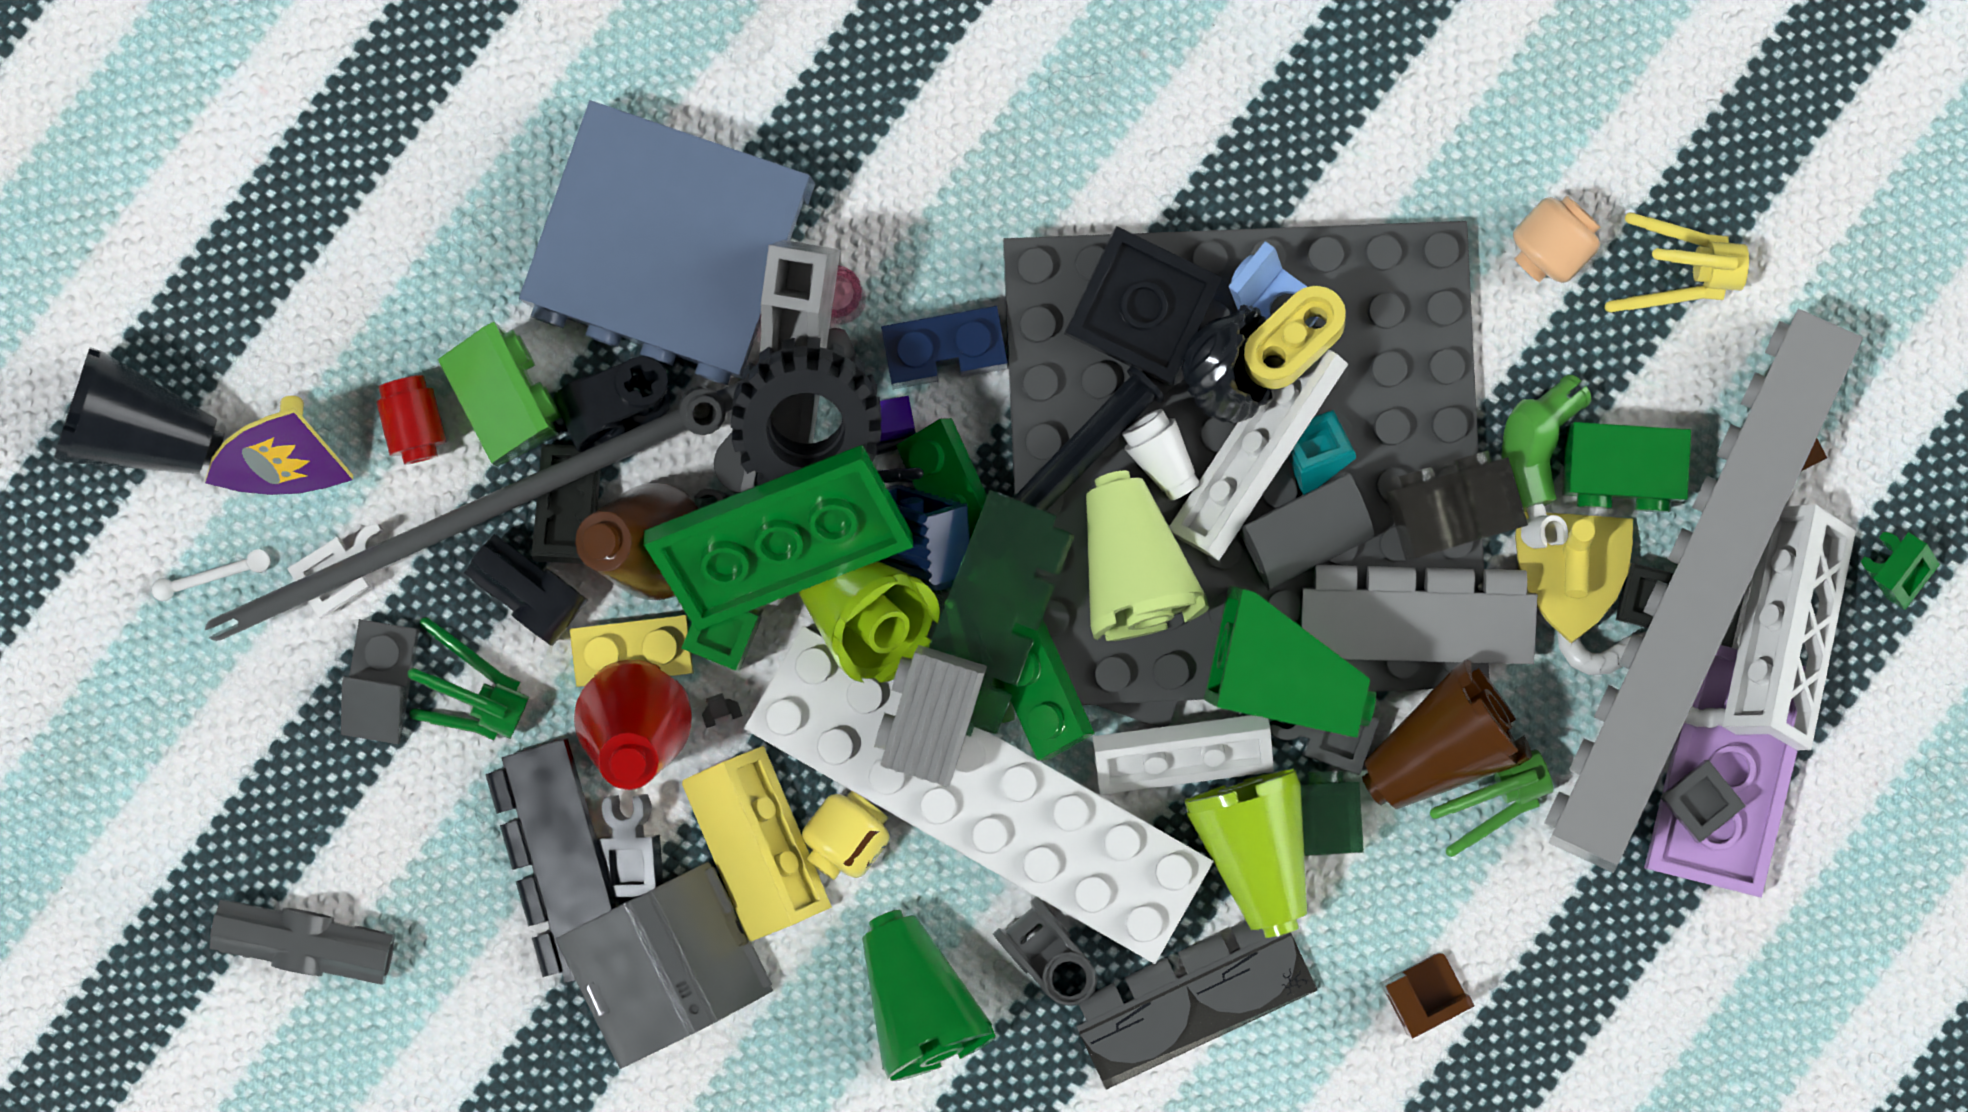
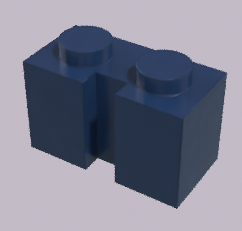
(963, 337)

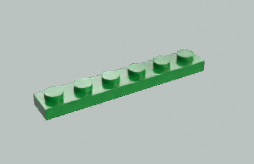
(1044, 692)

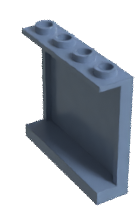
(662, 241)

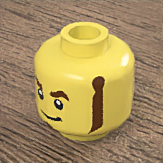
(845, 835)

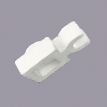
(330, 554)

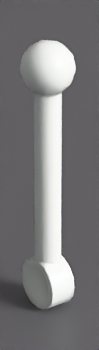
(257, 561)

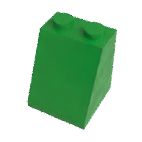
(1282, 671)

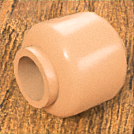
(1556, 240)

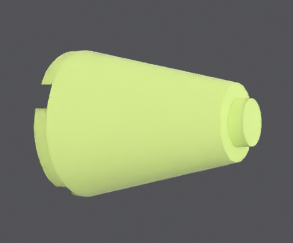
(1135, 563)

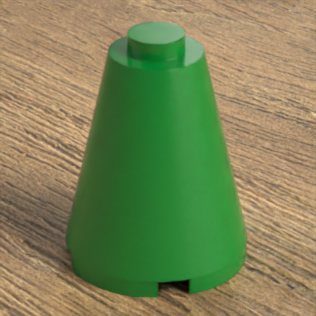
(918, 1000)

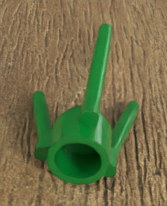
(496, 706)

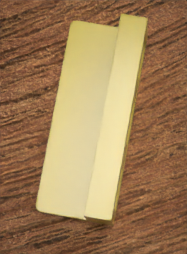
(756, 844)

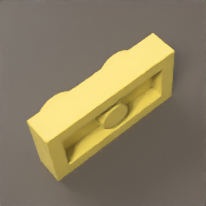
(645, 640)

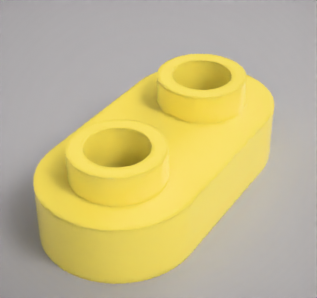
(1291, 339)

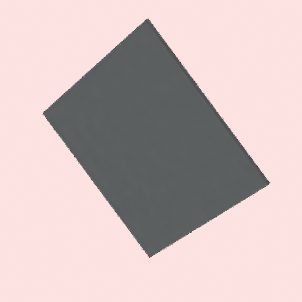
(1399, 400)

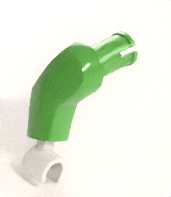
(1529, 445)

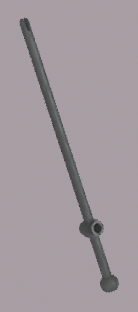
(495, 503)

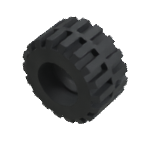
(794, 372)

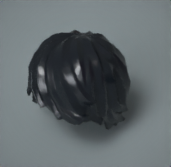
(1217, 368)

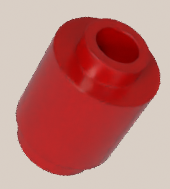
(410, 419)

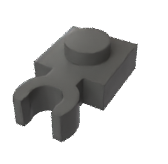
(1332, 748)

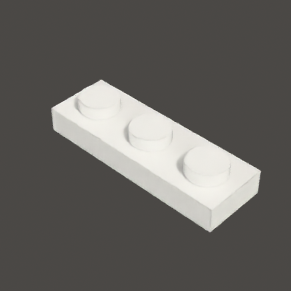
(1183, 754)

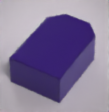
(896, 418)

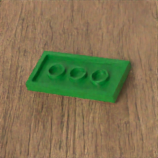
(778, 538)

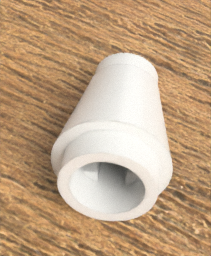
(1161, 453)

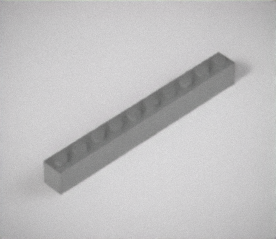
(1704, 590)

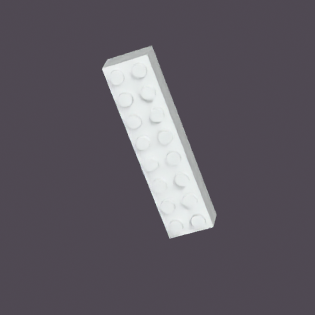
(997, 809)

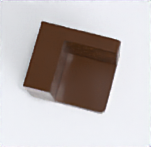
(1426, 995)

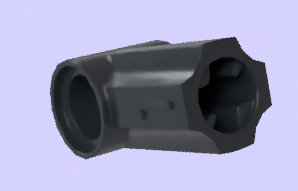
(535, 596)

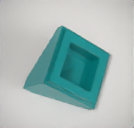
(1320, 452)

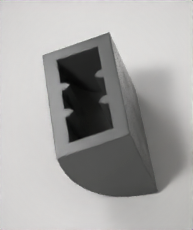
(1308, 531)

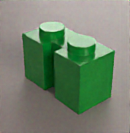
(1626, 464)

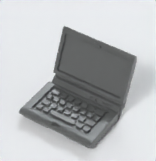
(664, 965)

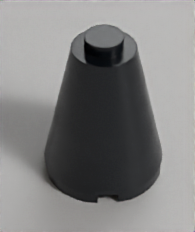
(133, 422)

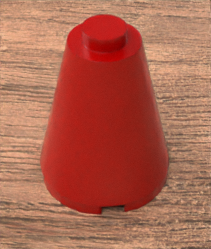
(632, 721)

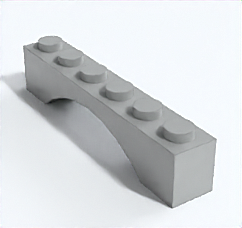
(797, 306)

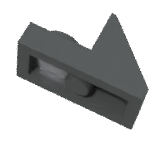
(378, 682)

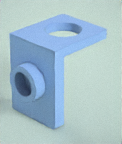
(1262, 280)

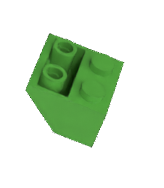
(498, 393)

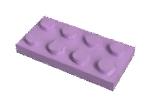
(1756, 770)

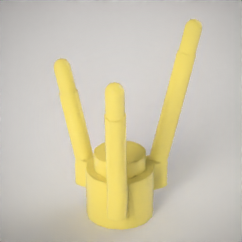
(1717, 264)

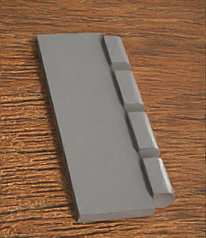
(1428, 625)

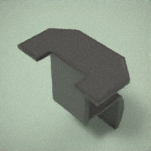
(718, 708)

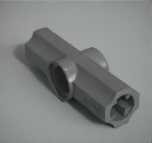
(302, 941)

